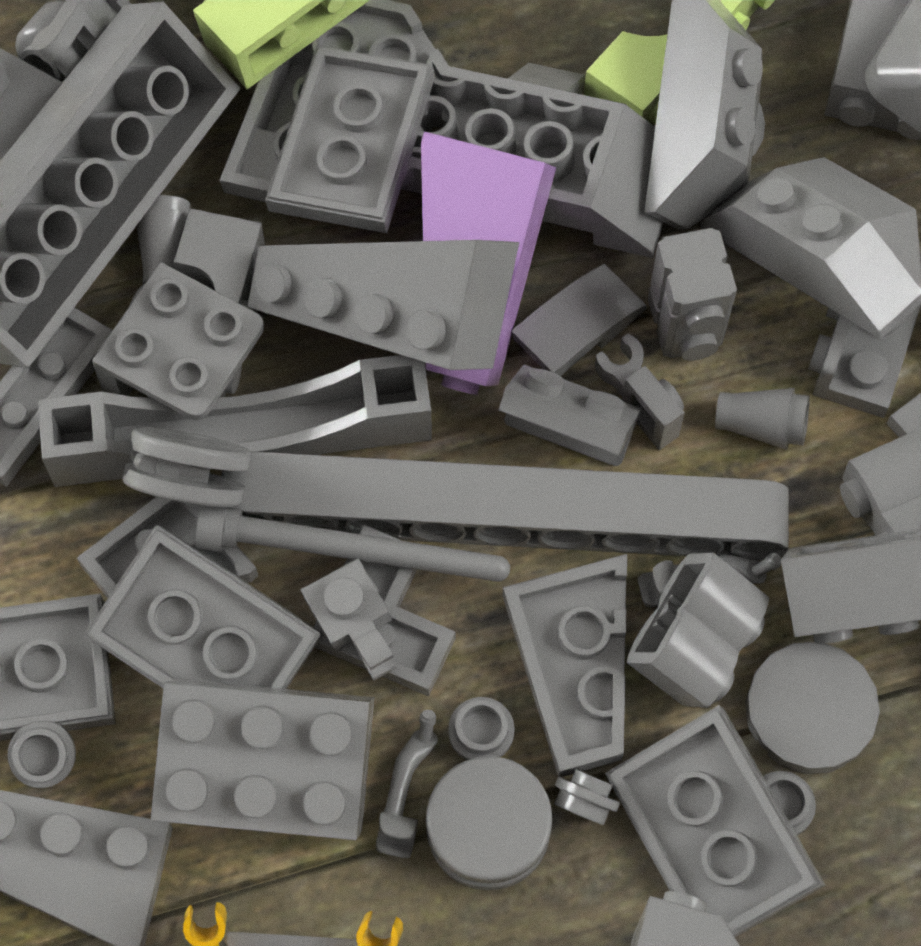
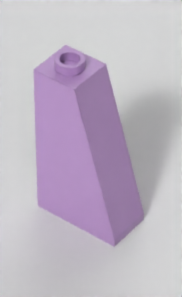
(483, 196)

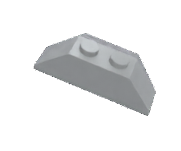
(703, 113)
(829, 239)

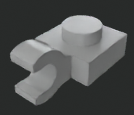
(659, 401)
(351, 612)

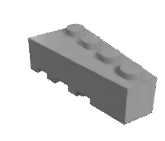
(404, 297)

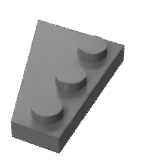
(574, 659)

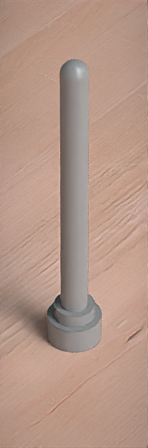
(227, 527)

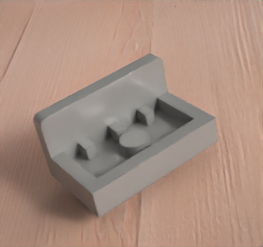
(569, 414)

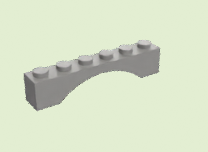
(346, 410)

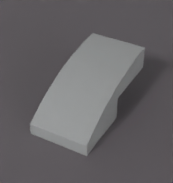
(577, 319)

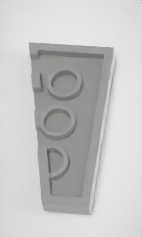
(83, 865)

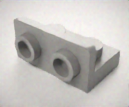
(858, 366)

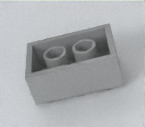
(262, 759)

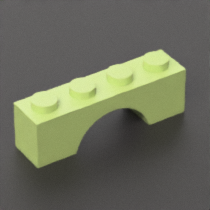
(634, 65)

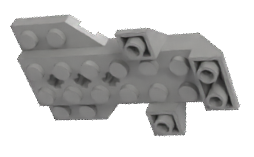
(536, 113)

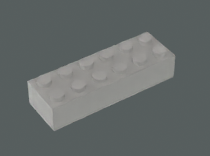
(98, 165)

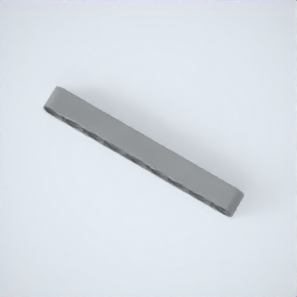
(520, 505)

